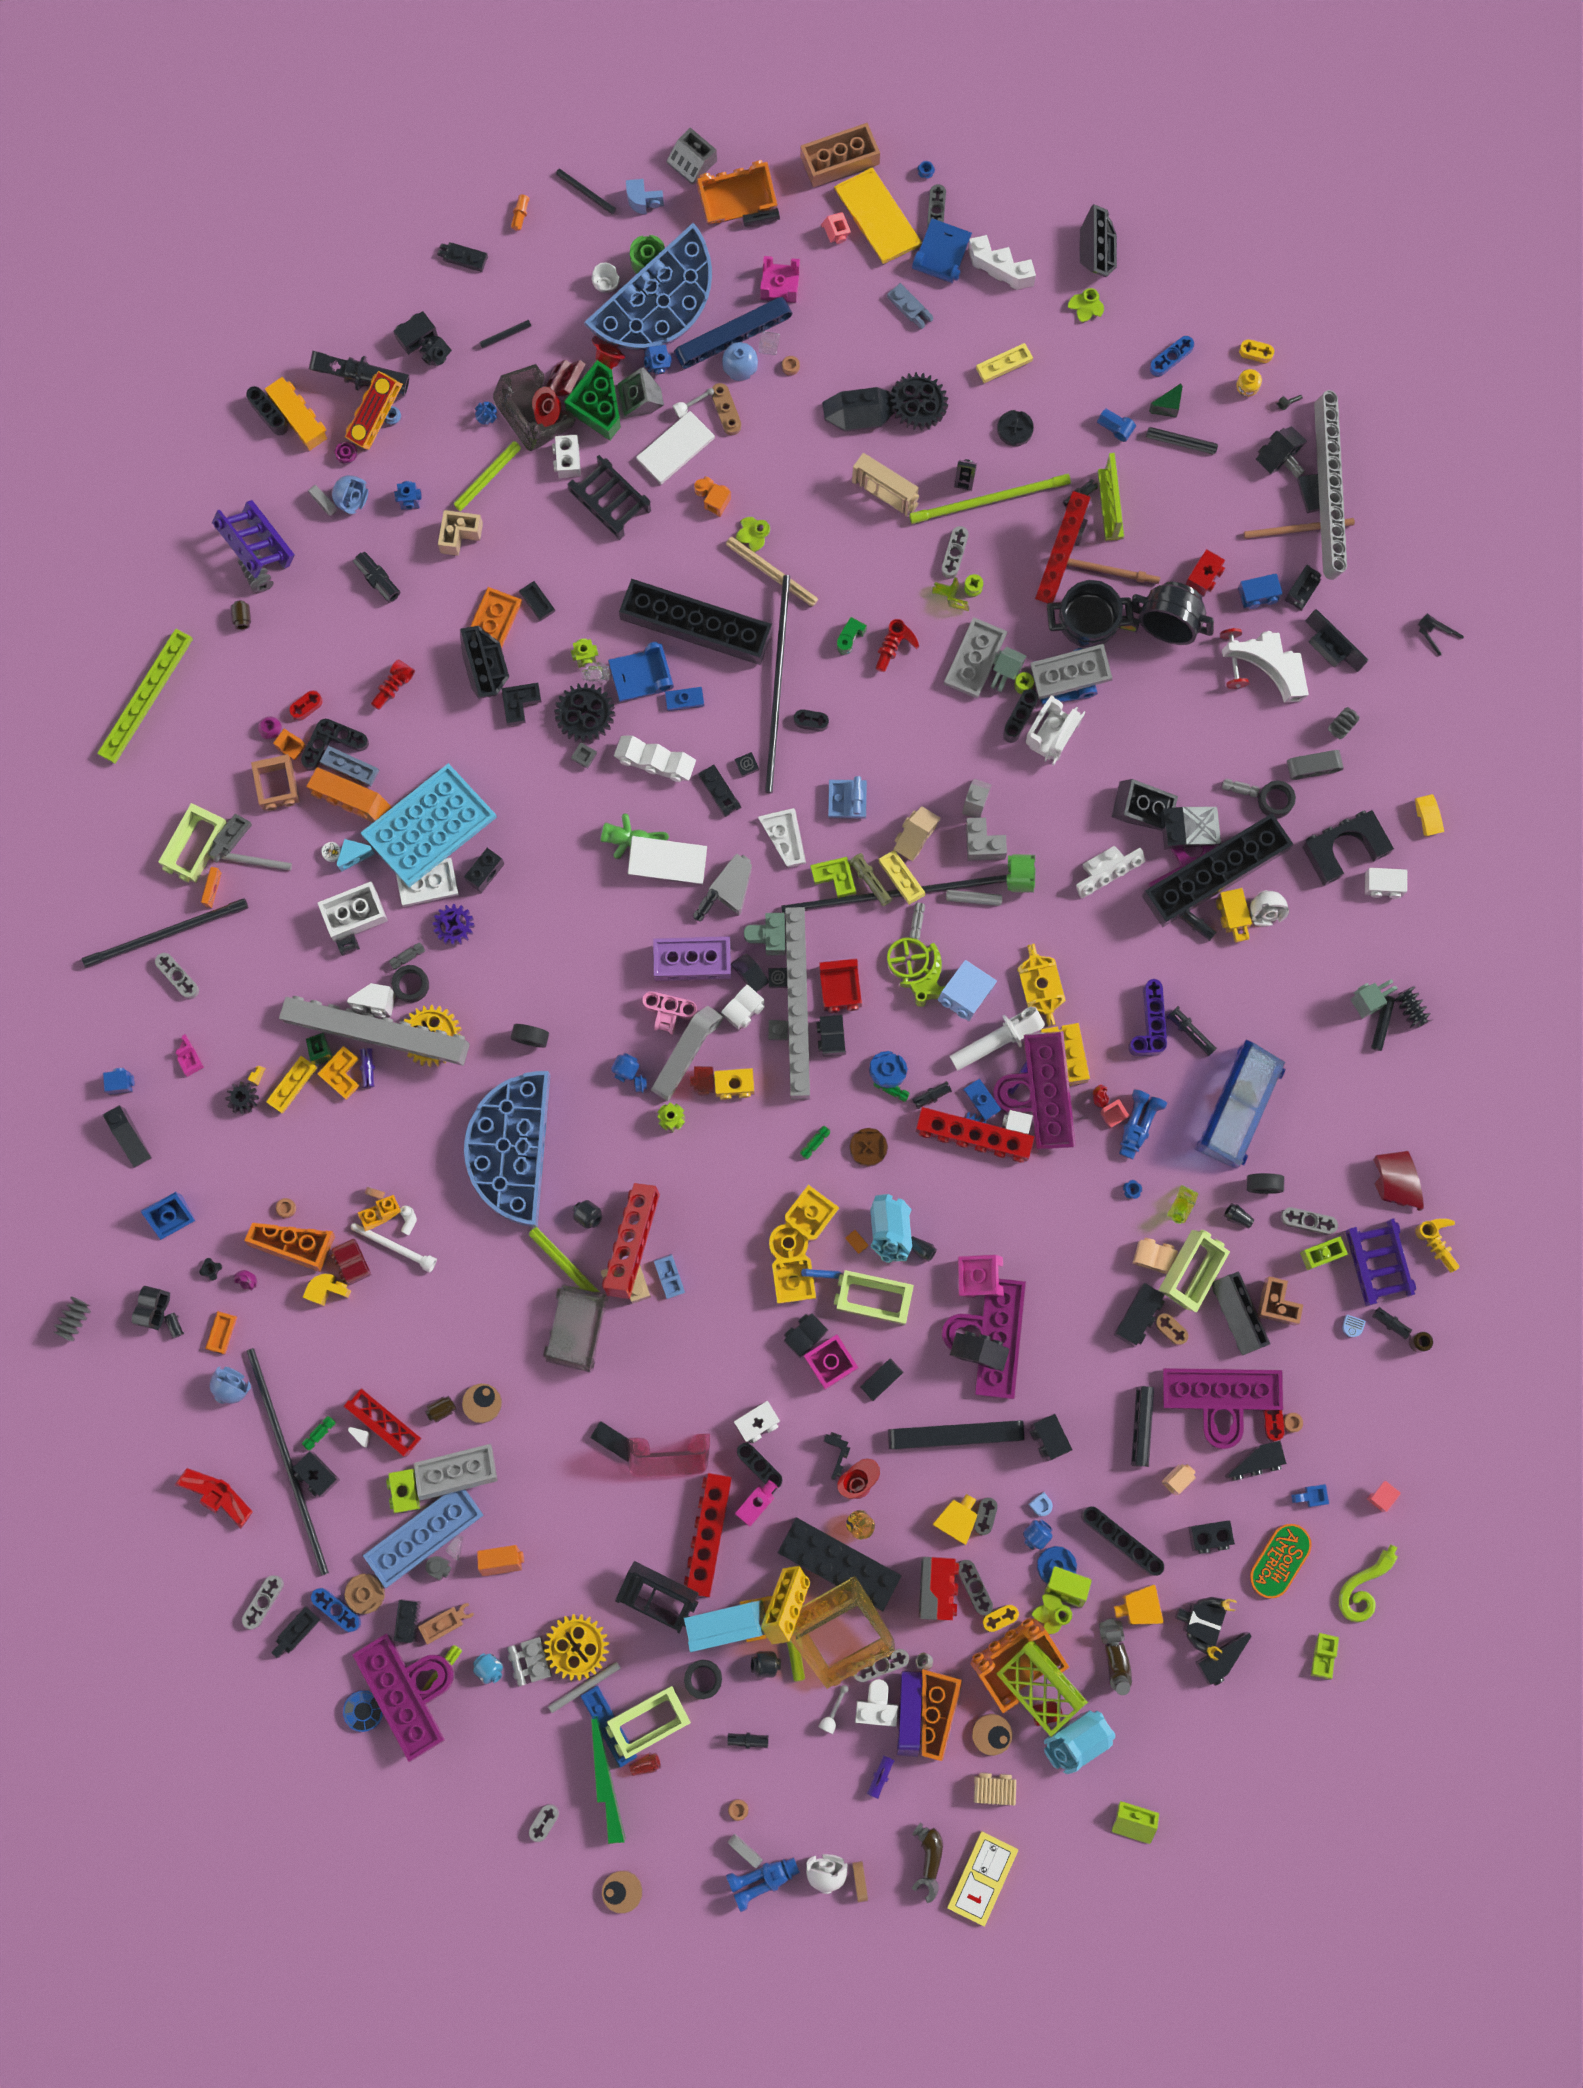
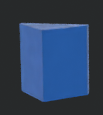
(168, 1215)

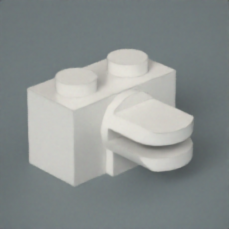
(876, 1708)

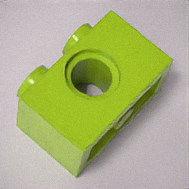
(1323, 1253)
(411, 1500)

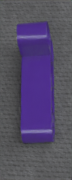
(1152, 1017)
(910, 1714)

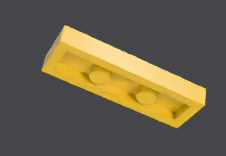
(291, 1084)

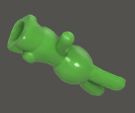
(623, 835)

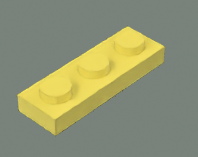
(1004, 363)
(901, 877)

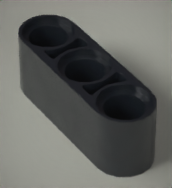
(264, 403)
(1024, 708)
(754, 1457)

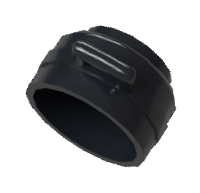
(1090, 613)
(1173, 613)

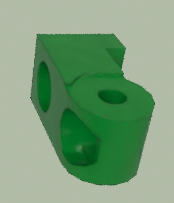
(849, 634)

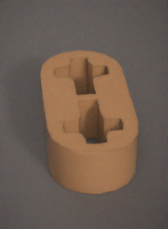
(1168, 1332)
(860, 1881)

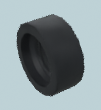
(1280, 785)
(405, 970)
(529, 1035)
(1265, 1183)
(688, 1683)

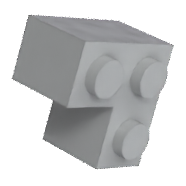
(983, 846)

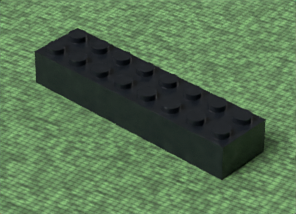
(695, 621)
(1217, 870)

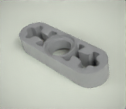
(952, 544)
(189, 982)
(1324, 1219)
(259, 1618)
(897, 1665)

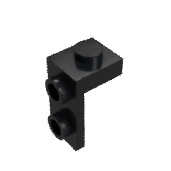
(835, 1440)

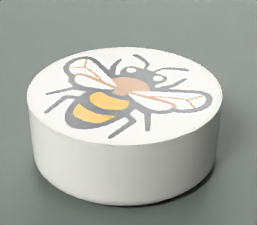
(331, 851)

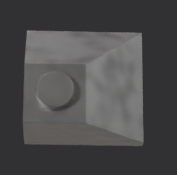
(640, 394)

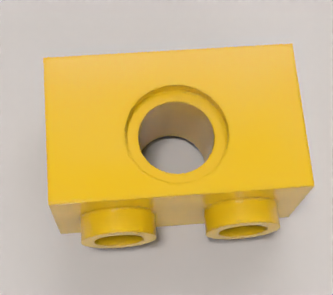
(743, 1076)

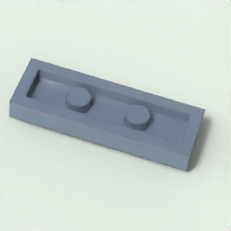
(349, 766)

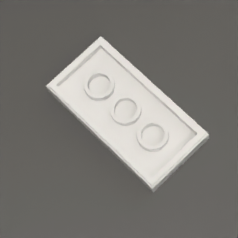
(675, 447)
(667, 860)

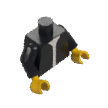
(1204, 1623)

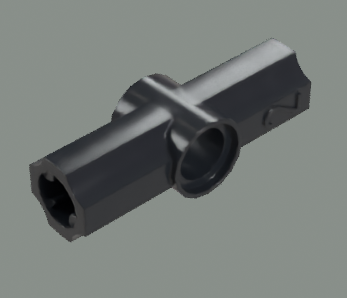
(376, 577)

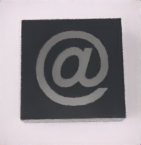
(746, 764)
(777, 977)

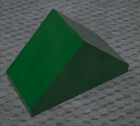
(1168, 403)
(318, 1049)

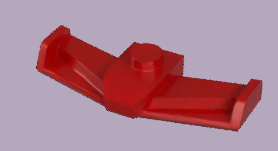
(215, 1495)

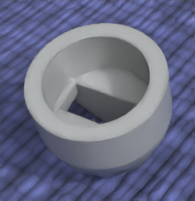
(924, 1657)

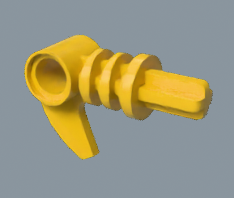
(1435, 1242)

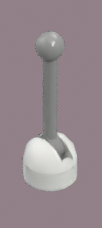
(681, 408)
(828, 1723)

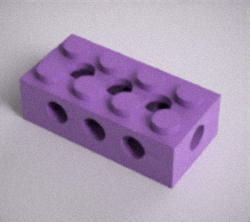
(684, 948)

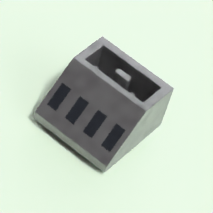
(692, 156)

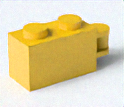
(1234, 913)

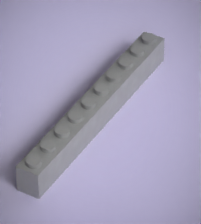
(797, 1003)
(375, 1031)

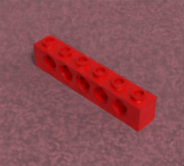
(1062, 547)
(1023, 1141)
(623, 1285)
(723, 1484)

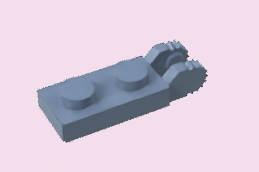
(909, 305)

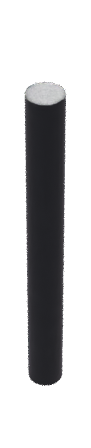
(587, 192)

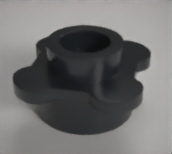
(208, 1263)

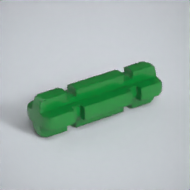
(896, 1091)
(815, 1142)
(318, 1433)

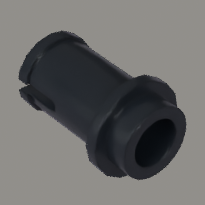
(173, 1325)

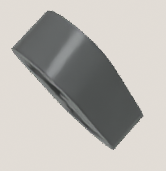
(981, 1514)

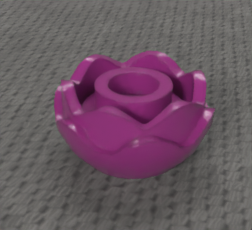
(344, 447)
(270, 733)
(245, 1279)

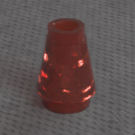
(646, 1764)

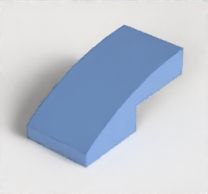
(669, 1276)

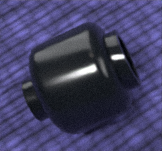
(587, 1214)
(765, 1664)

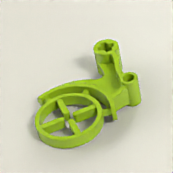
(927, 986)

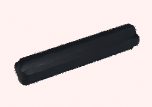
(1382, 1024)

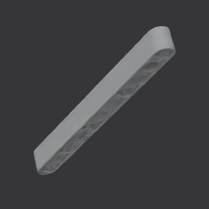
(1330, 485)

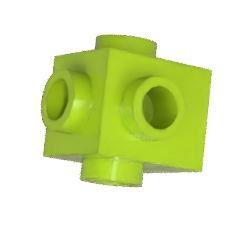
(584, 652)
(674, 1123)

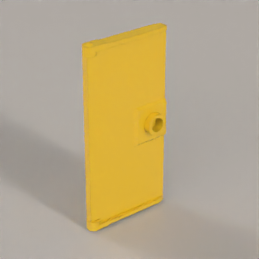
(878, 215)

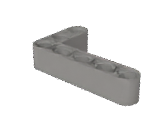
(699, 1028)

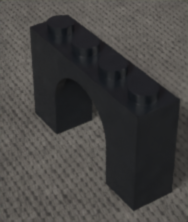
(1363, 827)

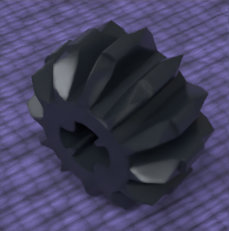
(234, 1101)

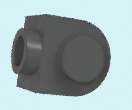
(438, 1567)

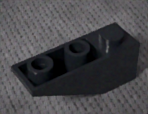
(1260, 1458)

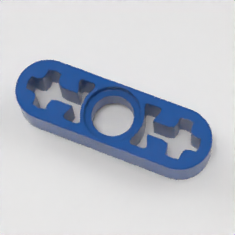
(1174, 348)
(328, 1595)

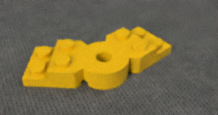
(803, 1224)

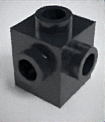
(435, 351)

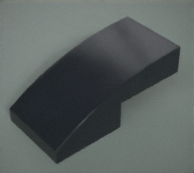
(881, 1379)

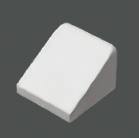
(360, 1435)

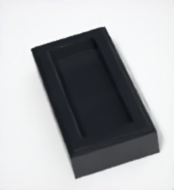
(537, 601)

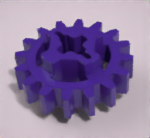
(450, 933)

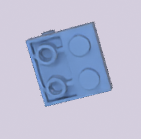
(847, 798)

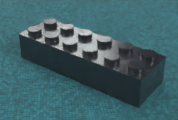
(838, 1562)

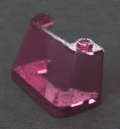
(688, 1462)

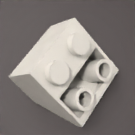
(373, 999)

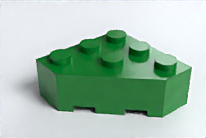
(595, 401)

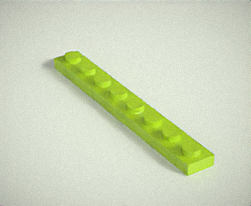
(145, 696)

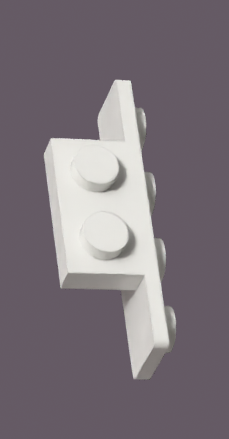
(1107, 868)

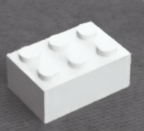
(352, 911)

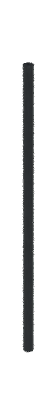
(777, 684)
(895, 893)
(287, 1461)

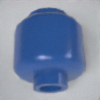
(625, 1067)
(1038, 1534)

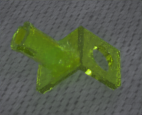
(950, 593)
(1182, 1205)

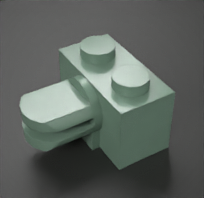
(1008, 664)
(770, 934)
(1370, 999)

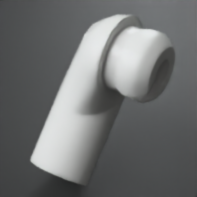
(409, 1218)

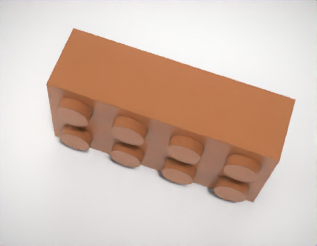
(840, 154)

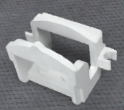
(1054, 731)

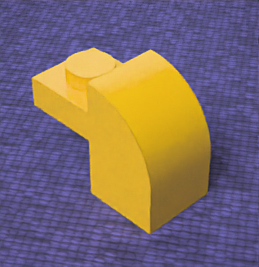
(321, 1286)

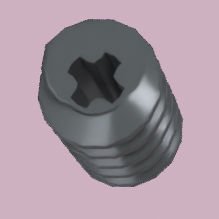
(260, 583)
(72, 1319)

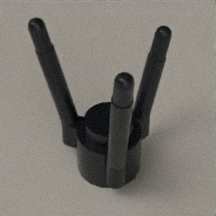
(1429, 623)

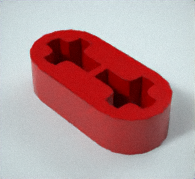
(309, 707)
(1279, 1423)

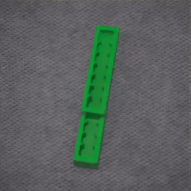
(604, 1786)

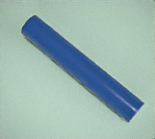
(820, 1273)

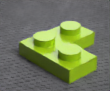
(836, 871)

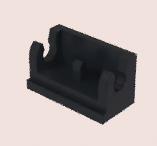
(1303, 587)

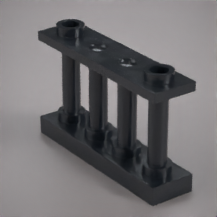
(604, 514)

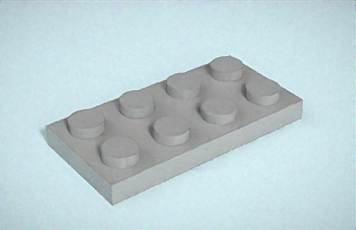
(975, 657)
(1071, 671)
(455, 1472)

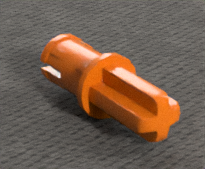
(520, 212)

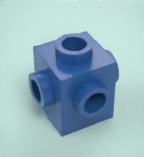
(657, 359)
(408, 495)

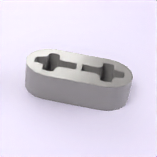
(322, 500)
(540, 1819)
(745, 1851)

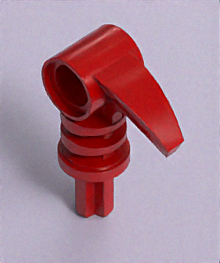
(891, 642)
(400, 673)

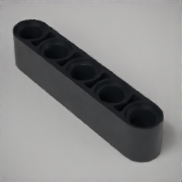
(1131, 1545)

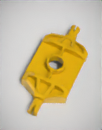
(1044, 999)

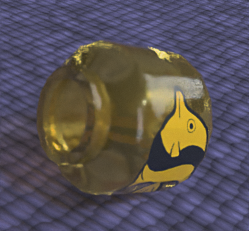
(860, 1524)

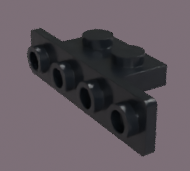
(1333, 643)

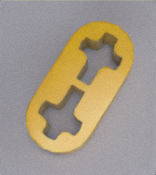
(1256, 351)
(1003, 1622)

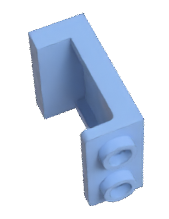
(966, 990)

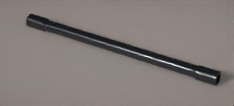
(99, 957)

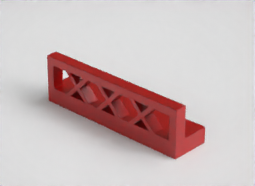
(377, 1428)

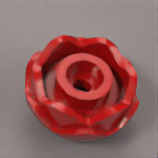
(1100, 1096)

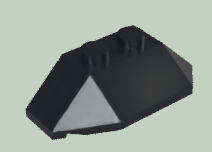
(1098, 242)
(858, 409)
(483, 662)

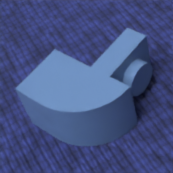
(639, 199)

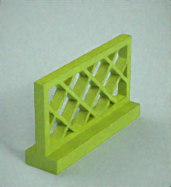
(1110, 500)
(1057, 1680)

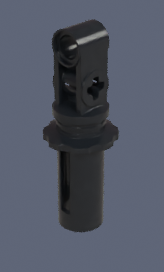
(354, 371)

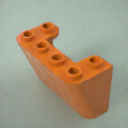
(736, 193)
(1000, 1652)

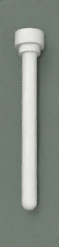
(426, 1262)

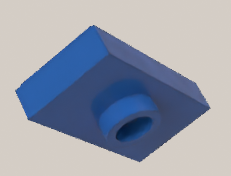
(684, 698)
(982, 1099)

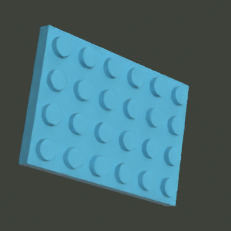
(428, 825)

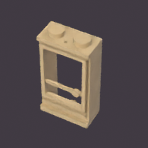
(885, 484)

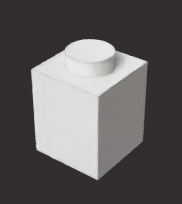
(1017, 1121)

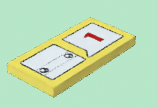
(982, 1878)

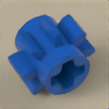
(485, 413)

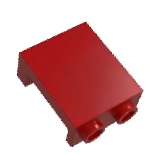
(840, 985)

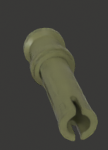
(866, 872)

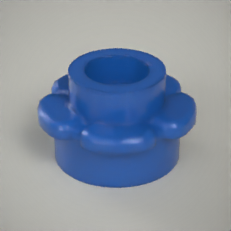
(926, 165)
(640, 1084)
(1132, 1194)

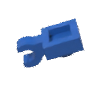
(1314, 1496)

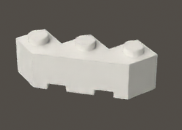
(1000, 264)
(654, 759)

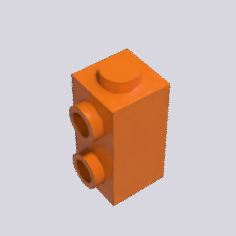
(500, 1560)

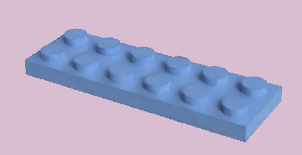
(422, 1536)

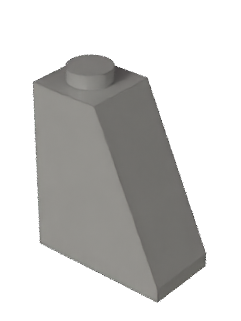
(976, 798)
(733, 883)

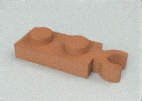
(443, 1623)

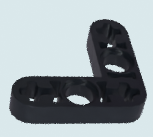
(326, 737)

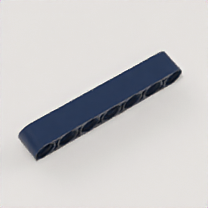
(733, 332)

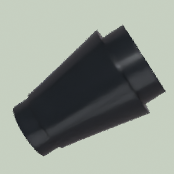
(1237, 1215)
(923, 1249)

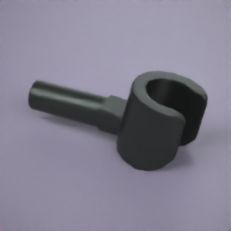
(1284, 403)

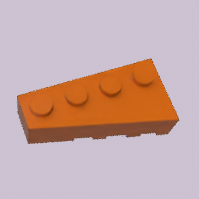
(347, 795)
(293, 1244)
(939, 1704)

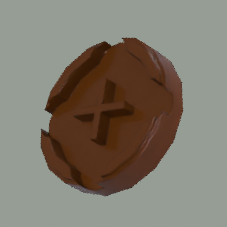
(868, 1147)

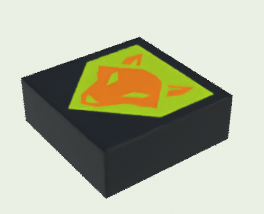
(1134, 627)

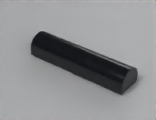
(1142, 1426)

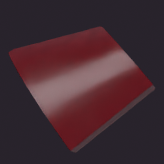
(1398, 1179)

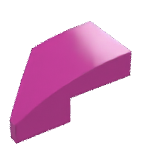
(188, 1057)

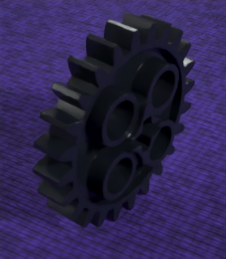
(918, 401)
(590, 698)

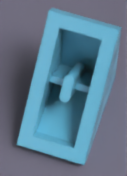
(353, 853)

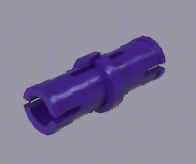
(367, 1068)
(886, 1764)

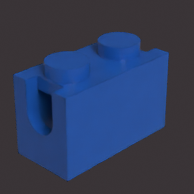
(1260, 591)

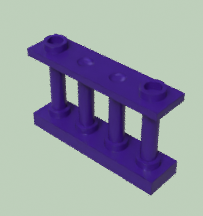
(259, 526)
(1366, 1275)

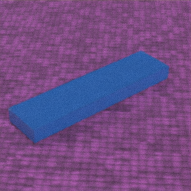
(598, 1706)

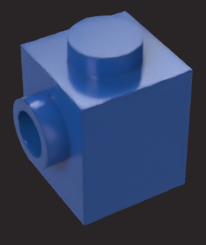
(118, 1081)

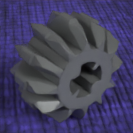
(1343, 723)

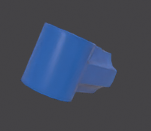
(1121, 427)

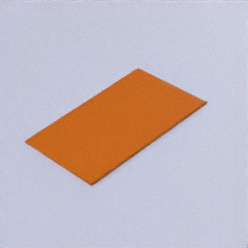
(856, 1241)

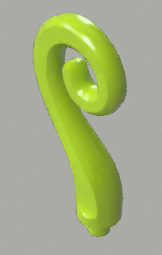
(1381, 1567)

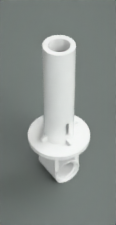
(1013, 1030)

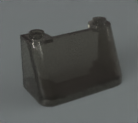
(514, 400)
(576, 1328)

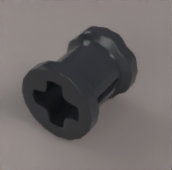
(342, 943)

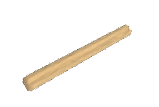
(770, 570)

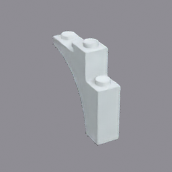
(1283, 668)

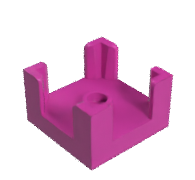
(780, 280)
(979, 1275)

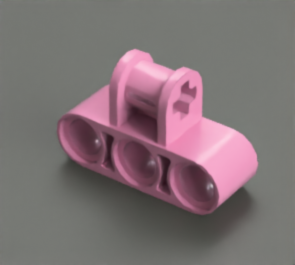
(667, 1019)

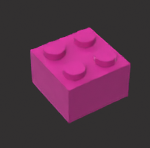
(830, 1362)

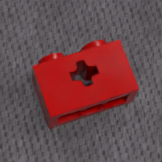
(1208, 563)

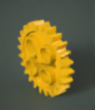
(446, 1025)
(591, 1636)

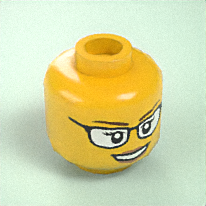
(1249, 382)

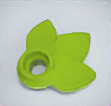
(1086, 307)
(750, 533)
(1049, 1613)

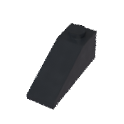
(965, 474)
(127, 1135)
(1215, 1671)

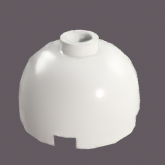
(1268, 907)
(826, 1873)

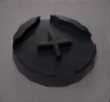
(1015, 428)

